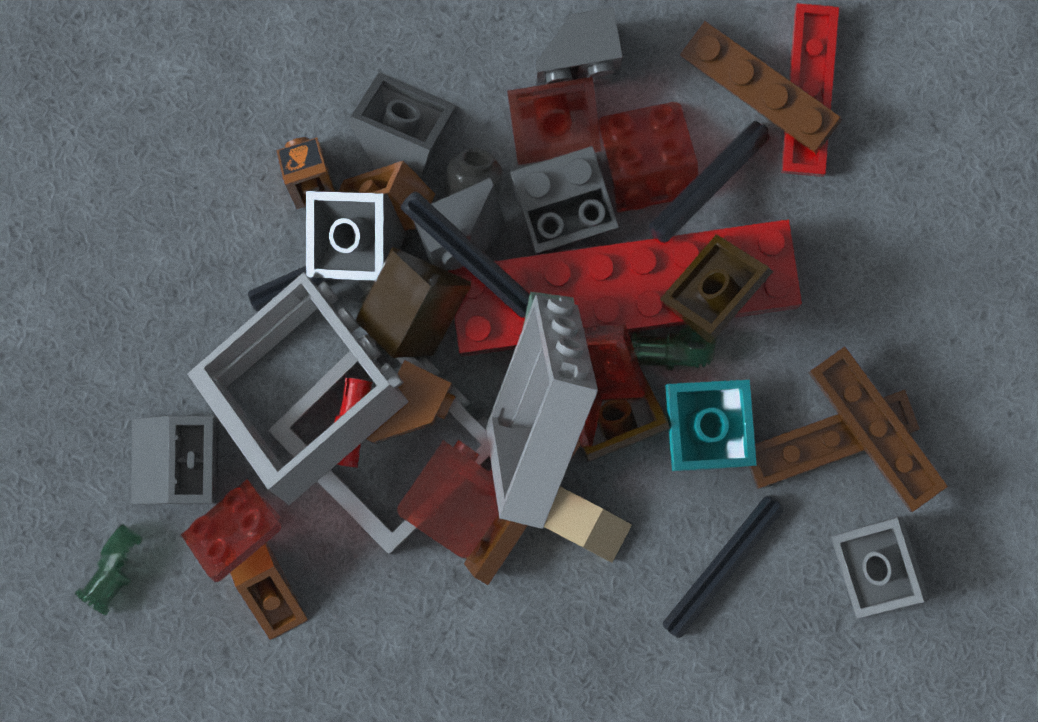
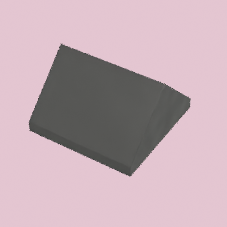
(350, 234)
(879, 567)

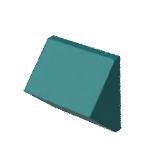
(710, 425)

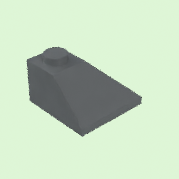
(400, 124)
(475, 214)

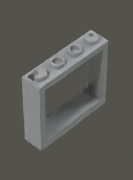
(253, 342)
(540, 411)
(365, 517)

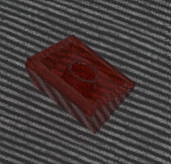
(553, 119)

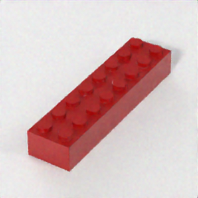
(623, 284)

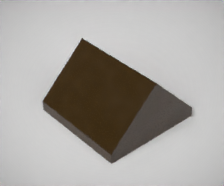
(715, 287)
(411, 305)
(626, 423)

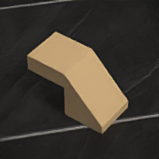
(586, 524)

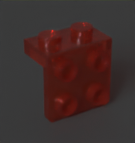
(648, 155)
(614, 370)
(452, 499)
(232, 530)

